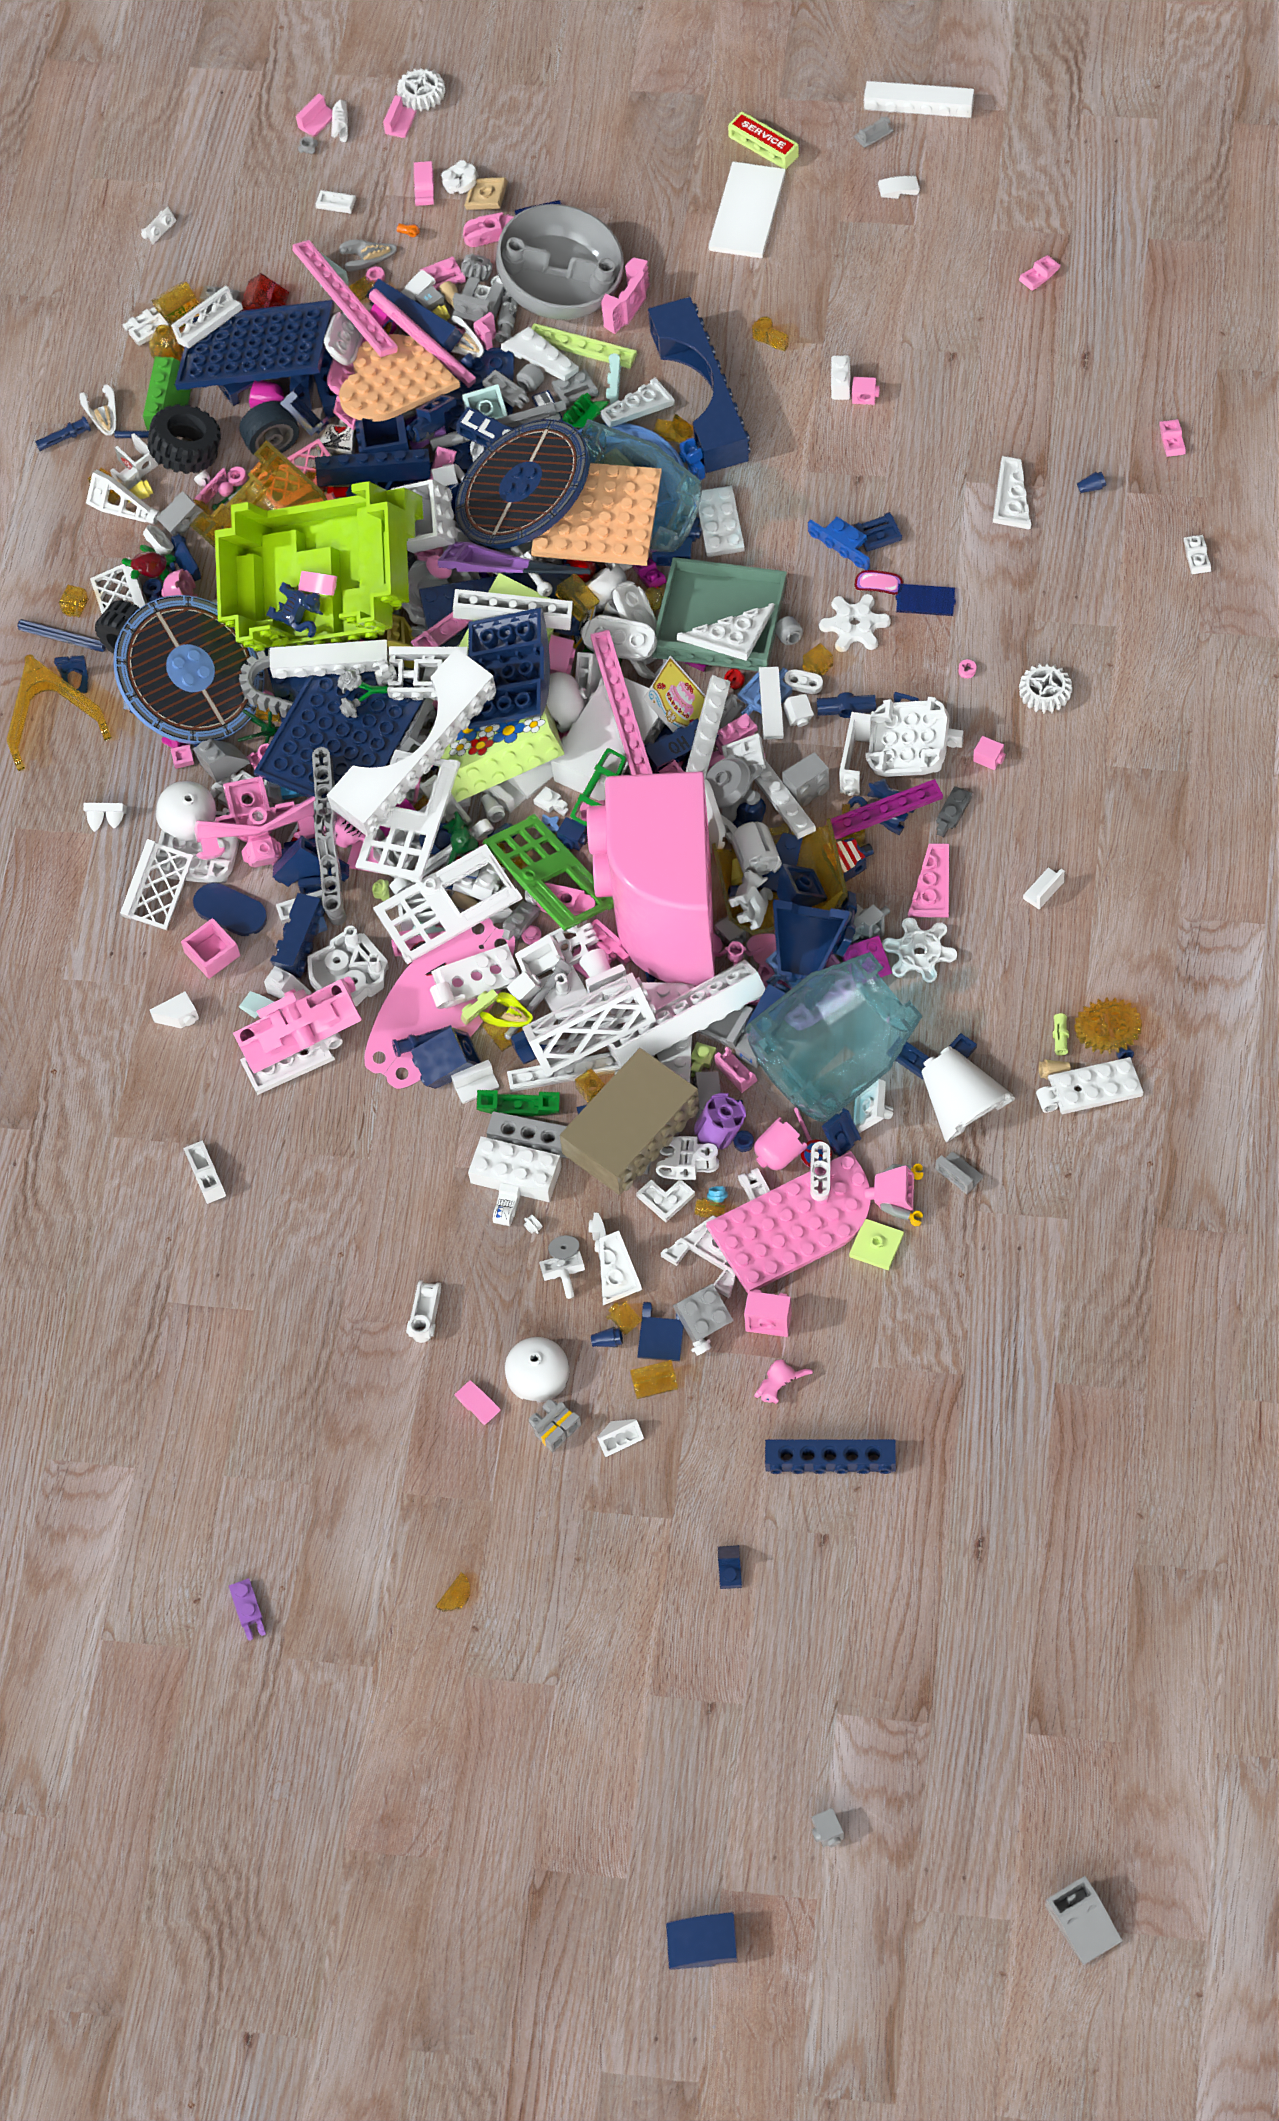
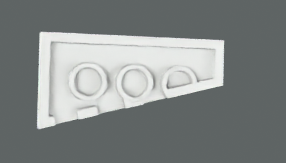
(643, 402)
(1010, 500)

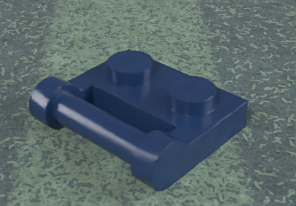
(881, 535)

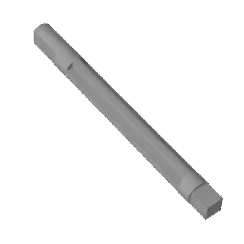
(511, 420)

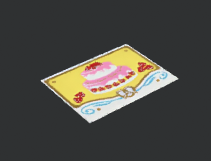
(675, 696)

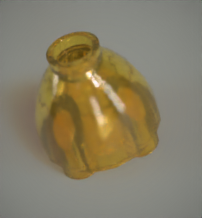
(164, 343)

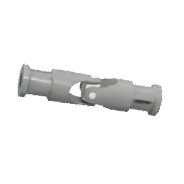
(506, 318)

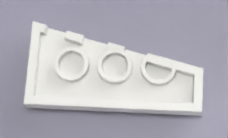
(540, 353)

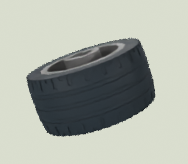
(270, 423)

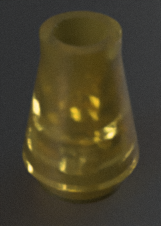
(708, 1208)

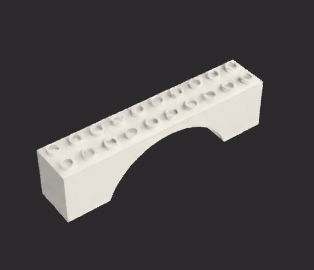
(370, 794)

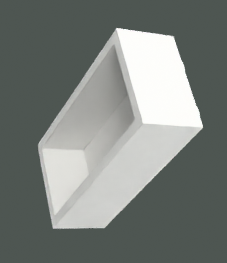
(515, 1165)

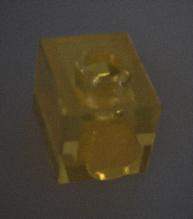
(817, 660)

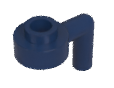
(695, 531)

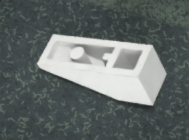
(587, 672)

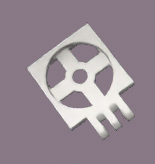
(585, 937)

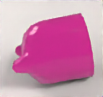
(265, 391)

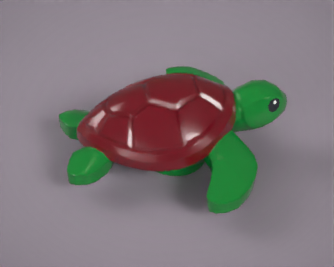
(149, 563)

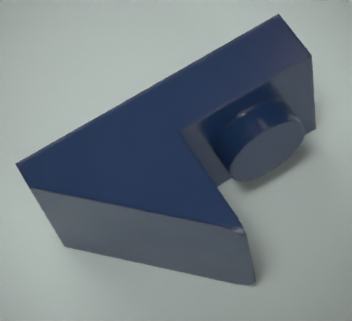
(729, 1567)

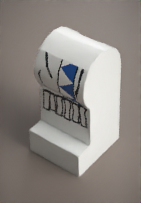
(506, 1204)

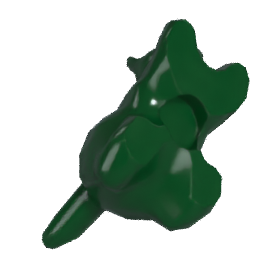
(461, 838)

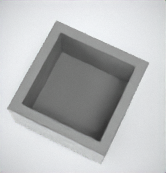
(807, 779)
(702, 1313)

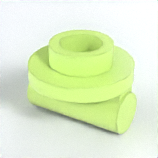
(381, 889)

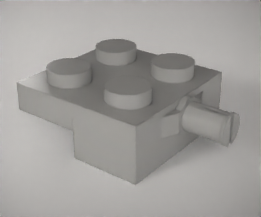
(870, 923)

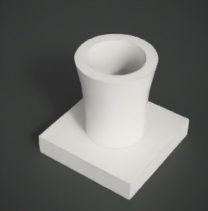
(599, 970)

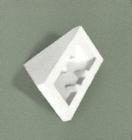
(619, 1435)

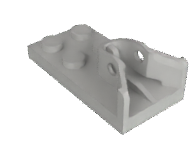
(413, 738)

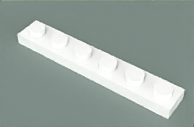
(708, 725)
(784, 803)

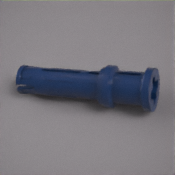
(72, 430)
(407, 1044)

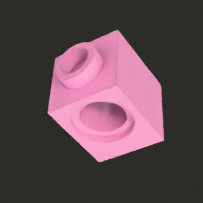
(864, 390)

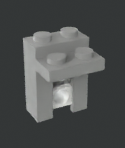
(477, 301)

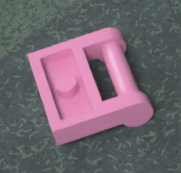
(444, 270)

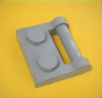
(573, 385)

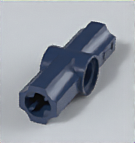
(845, 704)

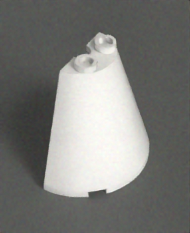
(960, 1091)

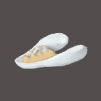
(469, 340)
(104, 416)

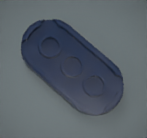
(230, 909)

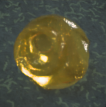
(655, 597)

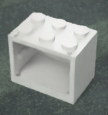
(437, 525)

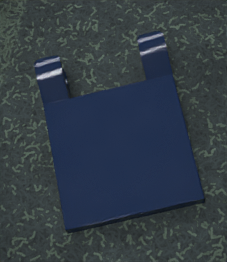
(659, 1336)

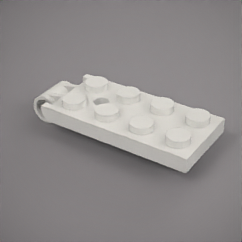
(294, 1065)
(1099, 1085)

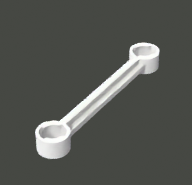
(479, 830)

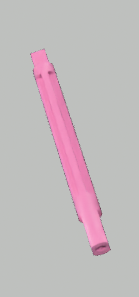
(422, 337)

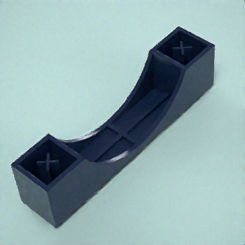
(681, 339)

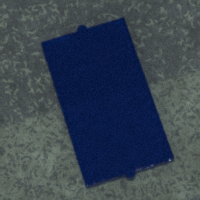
(925, 599)

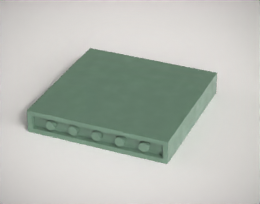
(709, 592)

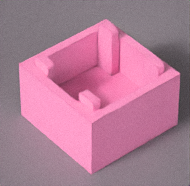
(768, 1313)

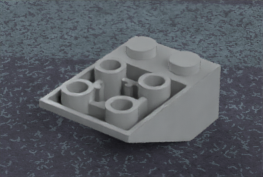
(1083, 1920)

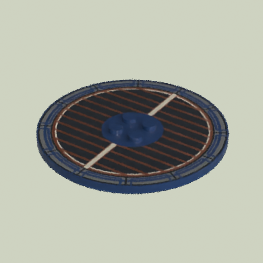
(522, 484)

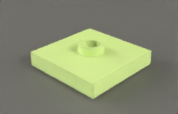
(876, 1244)

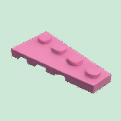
(932, 890)

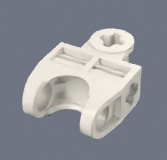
(692, 1158)

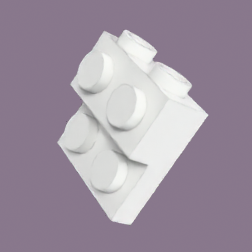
(482, 887)

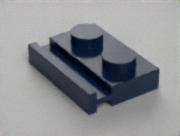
(841, 1132)

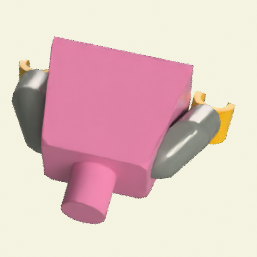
(895, 1191)

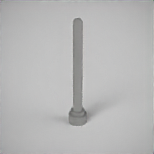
(560, 967)

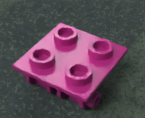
(870, 945)

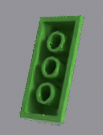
(162, 388)

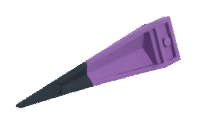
(475, 558)

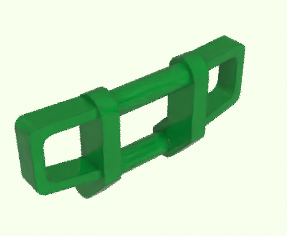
(599, 770)

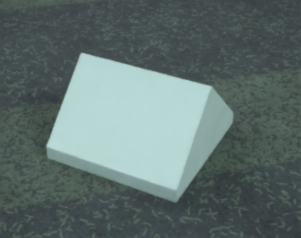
(487, 401)

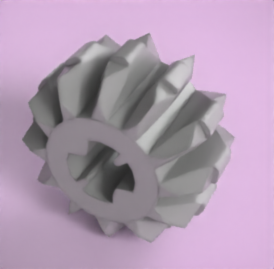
(476, 267)

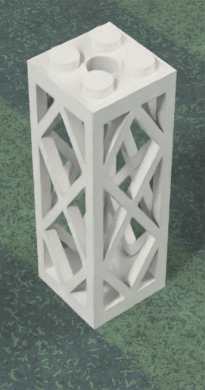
(590, 1004)

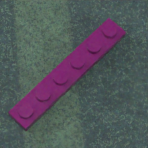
(886, 809)

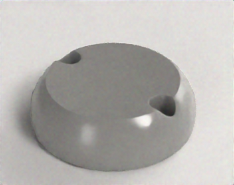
(558, 261)

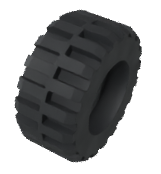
(181, 454)
(112, 621)

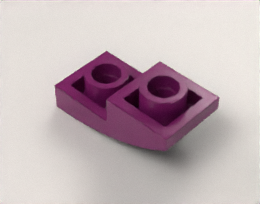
(650, 574)

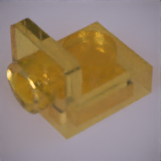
(361, 287)
(623, 1317)

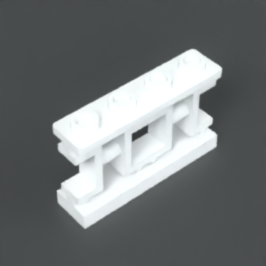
(422, 658)

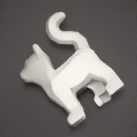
(752, 902)

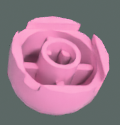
(178, 583)

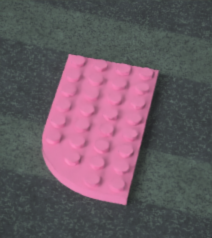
(790, 1227)

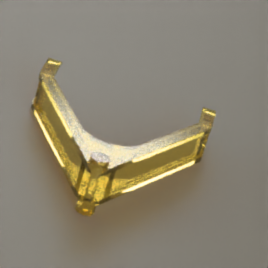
(38, 679)

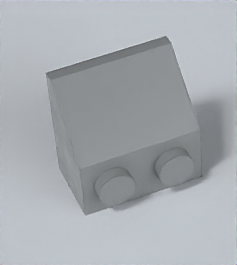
(220, 758)

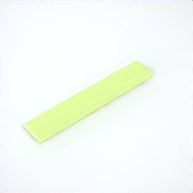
(585, 346)

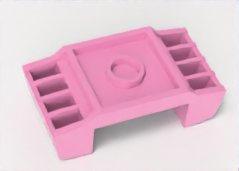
(622, 310)

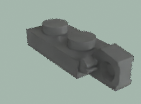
(952, 810)

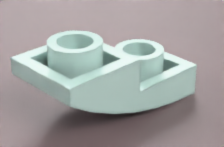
(253, 1003)

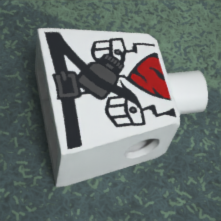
(338, 439)

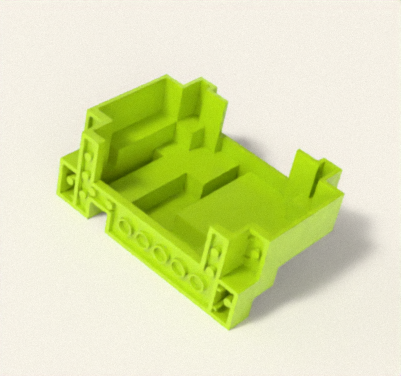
(348, 537)

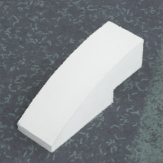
(204, 1172)

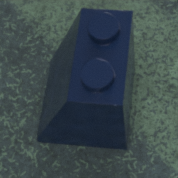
(444, 1056)

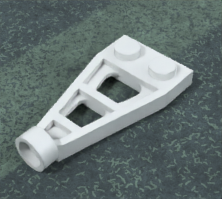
(98, 498)

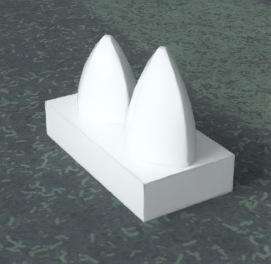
(96, 811)

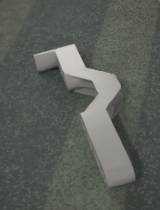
(326, 844)

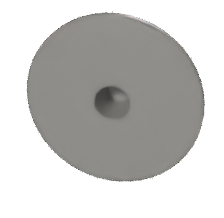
(563, 1247)

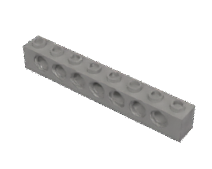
(522, 1127)

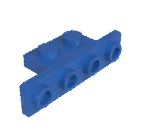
(843, 539)

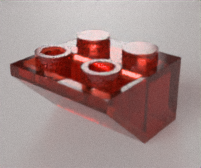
(263, 293)

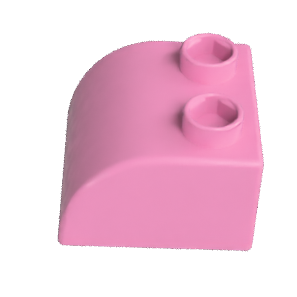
(657, 866)

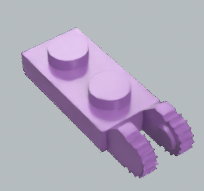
(247, 1606)

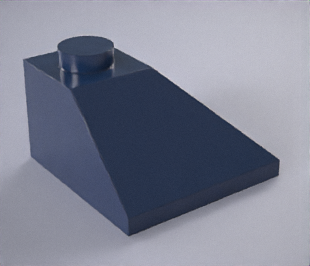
(800, 886)

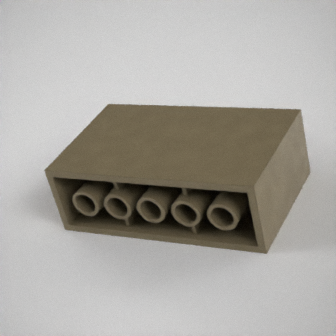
(630, 1121)

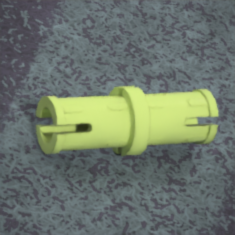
(1060, 1034)

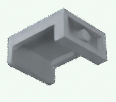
(730, 1029)

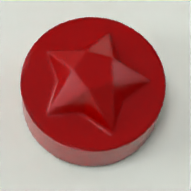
(735, 677)

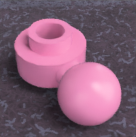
(226, 488)

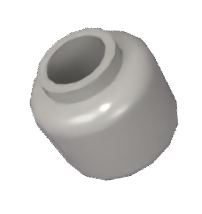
(530, 377)
(788, 630)

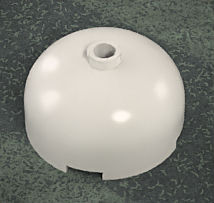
(604, 583)
(565, 700)
(182, 806)
(537, 1379)

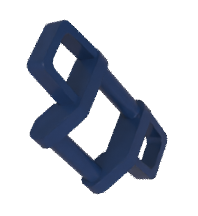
(849, 904)

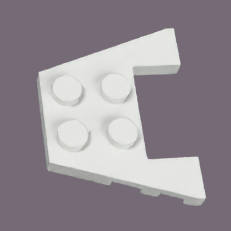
(703, 1244)

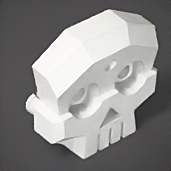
(349, 950)

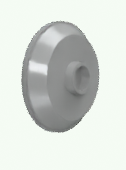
(729, 781)

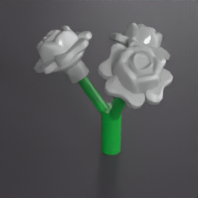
(352, 680)

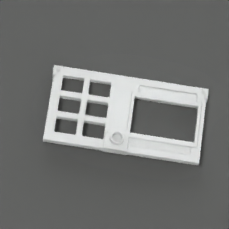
(413, 822)
(438, 900)

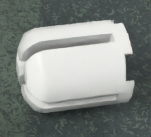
(755, 848)

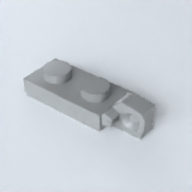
(520, 919)

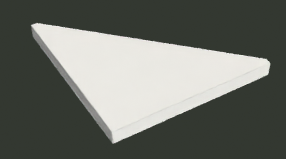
(732, 634)

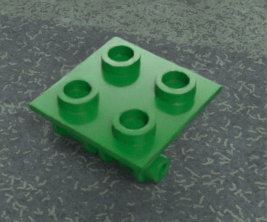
(583, 410)

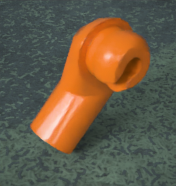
(411, 230)

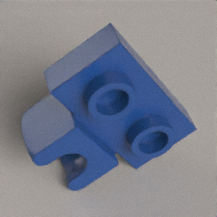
(691, 455)

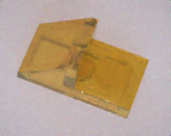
(676, 430)

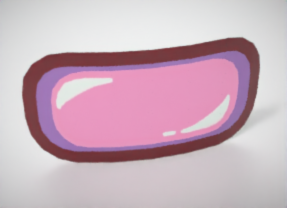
(878, 581)

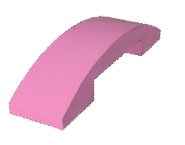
(440, 632)

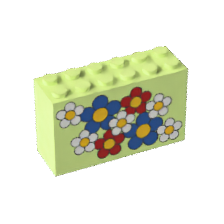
(501, 752)

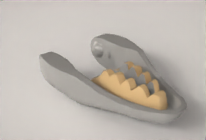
(370, 253)

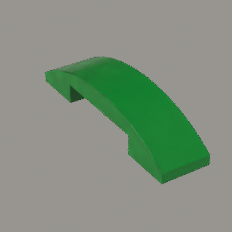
(518, 1105)

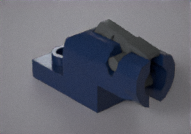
(429, 418)

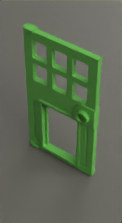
(536, 873)

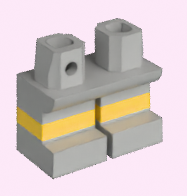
(555, 1425)

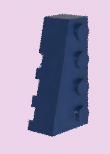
(299, 935)

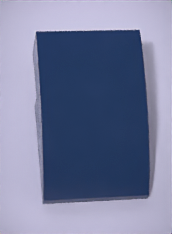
(701, 1941)

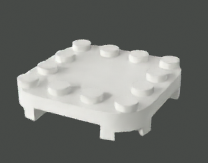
(908, 738)
(201, 870)

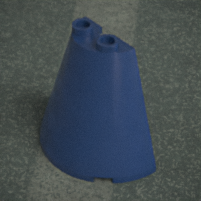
(805, 937)

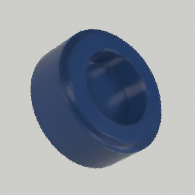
(743, 1141)

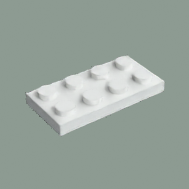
(720, 522)

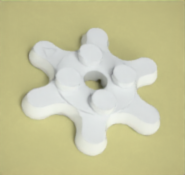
(852, 633)
(918, 938)

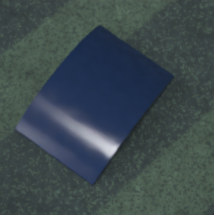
(518, 657)

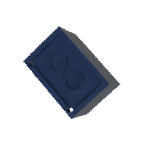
(382, 435)

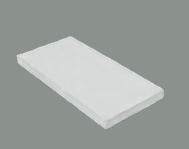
(747, 209)

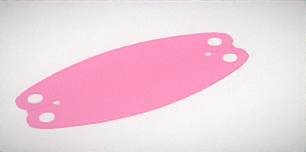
(412, 1008)

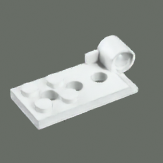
(447, 995)

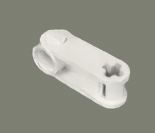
(424, 1311)

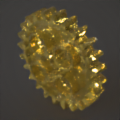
(1121, 1018)

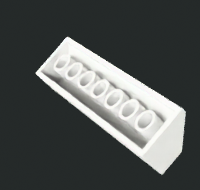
(692, 1011)

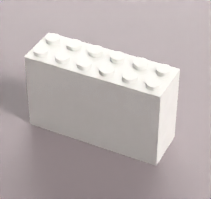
(595, 733)

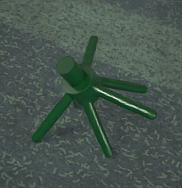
(267, 729)

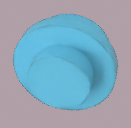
(717, 1194)

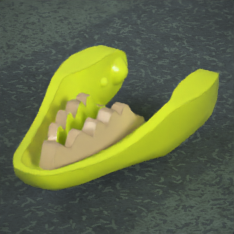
(514, 1017)

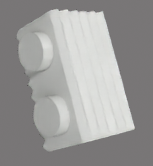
(840, 377)

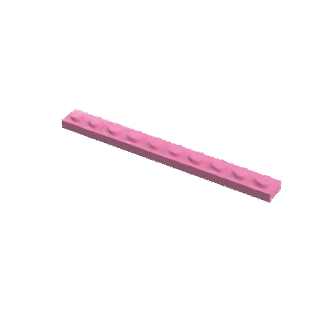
(345, 298)
(620, 703)

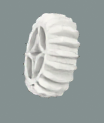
(421, 89)
(1048, 696)

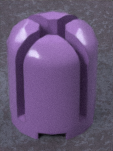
(720, 1121)

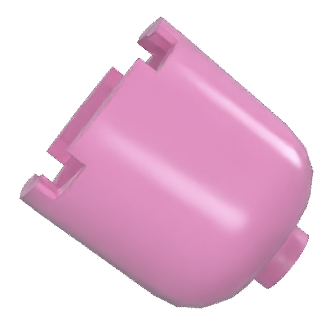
(778, 1146)

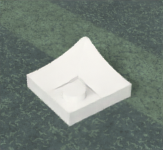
(748, 750)

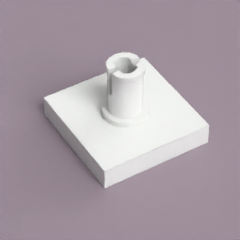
(565, 990)
(871, 1106)

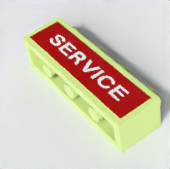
(763, 140)

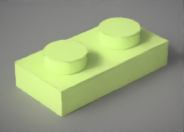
(484, 1001)

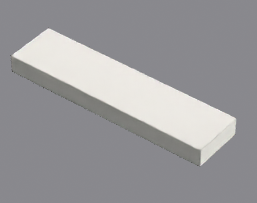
(771, 703)

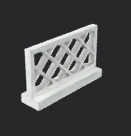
(135, 587)
(140, 879)

